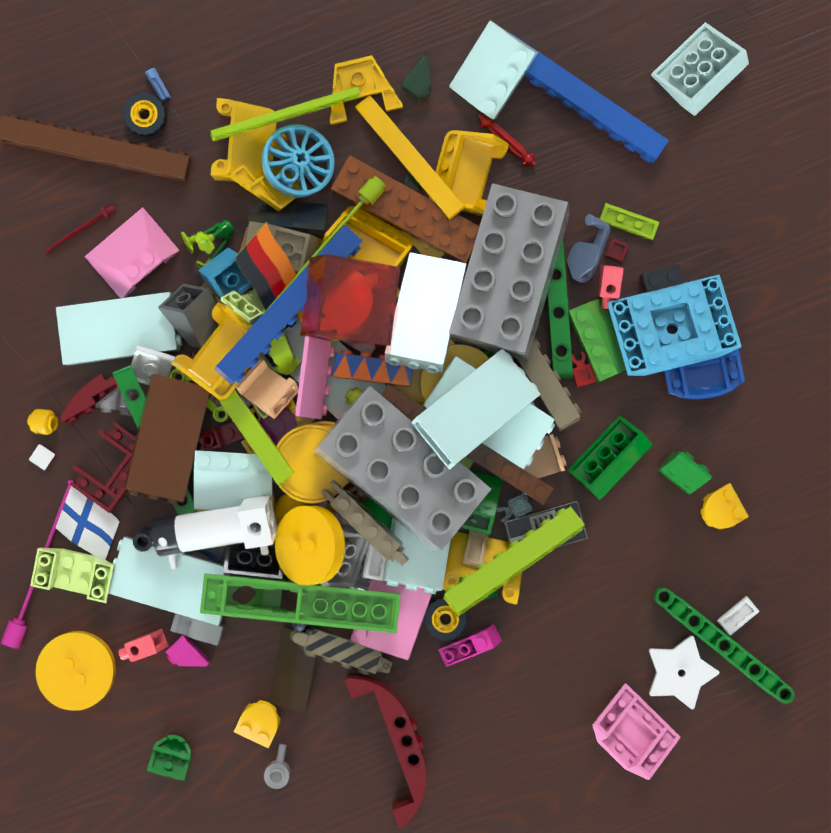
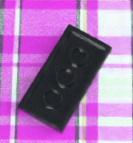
(296, 216)

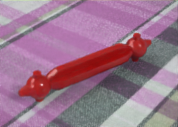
(514, 146)

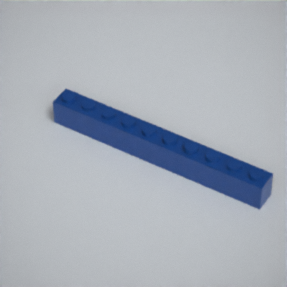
(595, 107)
(279, 314)

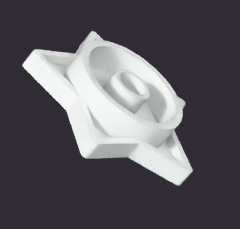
(670, 661)

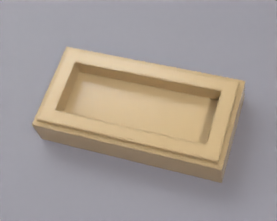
(475, 549)

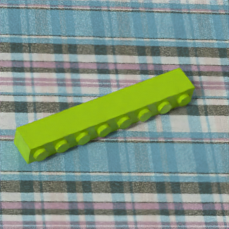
(513, 561)

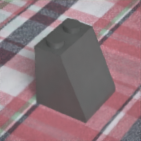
(191, 313)

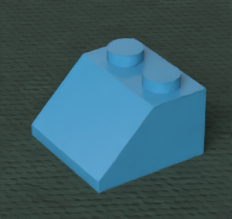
(224, 274)

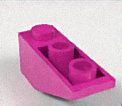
(470, 645)

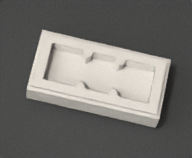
(374, 564)
(737, 615)

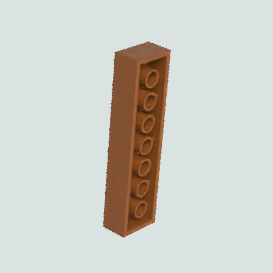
(408, 211)

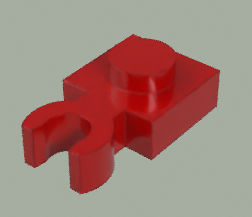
(582, 373)

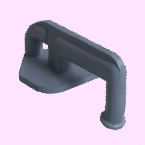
(586, 256)

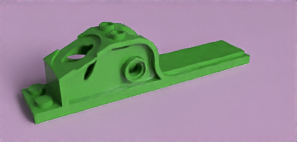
(314, 606)

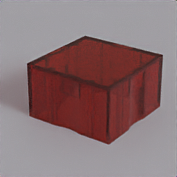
(350, 300)

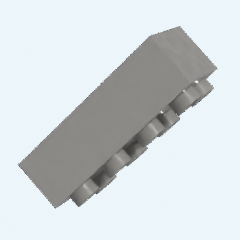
(509, 271)
(400, 471)

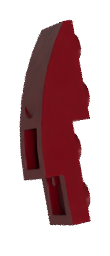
(85, 398)
(219, 437)

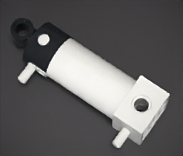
(175, 534)

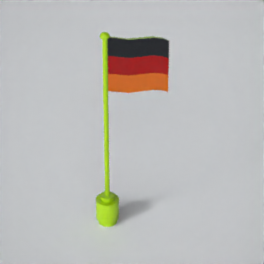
(268, 266)

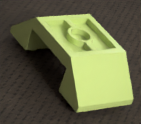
(246, 306)
(72, 572)

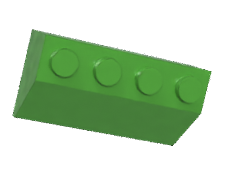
(597, 339)

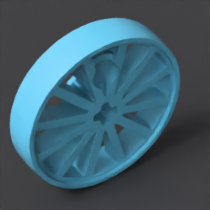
(296, 168)

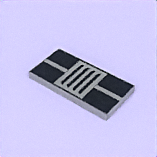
(519, 527)

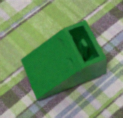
(684, 471)
(483, 516)

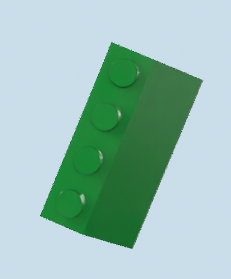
(610, 457)

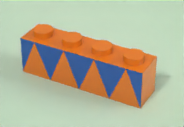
(370, 369)

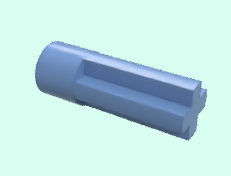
(157, 84)

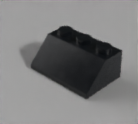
(251, 562)

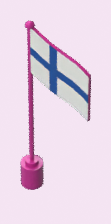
(83, 525)

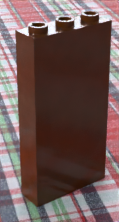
(166, 439)

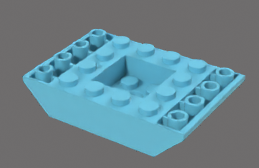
(696, 310)

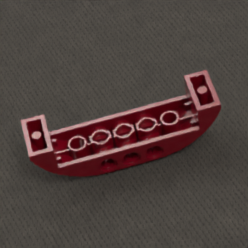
(413, 769)

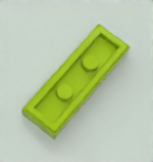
(629, 221)

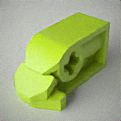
(284, 356)

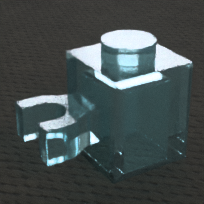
(517, 506)

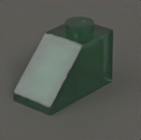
(418, 81)

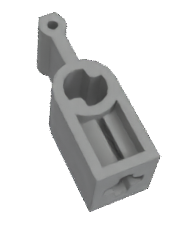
(197, 629)

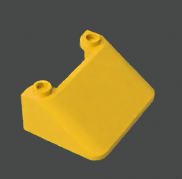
(244, 147)
(466, 165)
(380, 240)
(223, 339)
(455, 569)

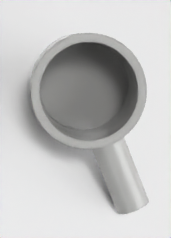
(278, 771)

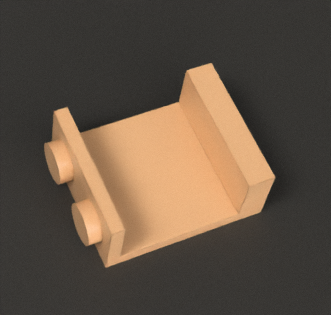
(267, 389)
(547, 458)

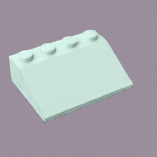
(701, 68)
(493, 70)
(228, 479)

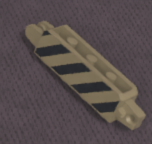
(366, 523)
(340, 649)

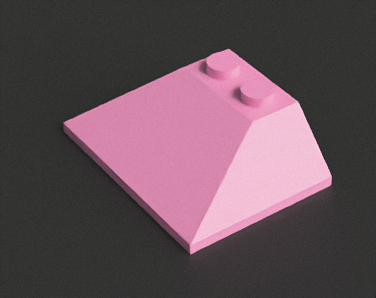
(131, 253)
(634, 733)

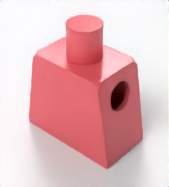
(609, 276)
(144, 646)

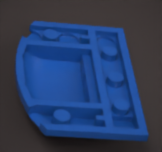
(706, 378)

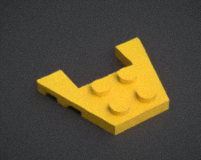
(371, 81)
(262, 187)

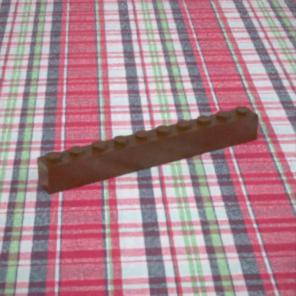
(95, 148)
(482, 454)

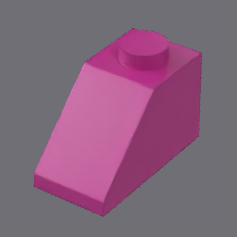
(186, 653)

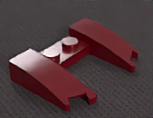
(111, 494)

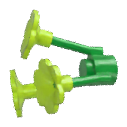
(204, 241)

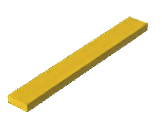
(409, 157)

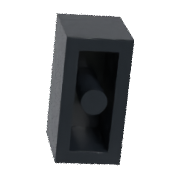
(662, 278)

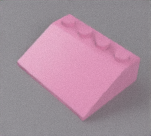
(313, 378)
(411, 614)

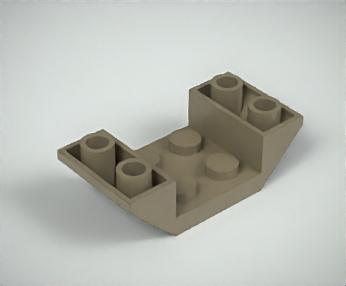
(295, 244)

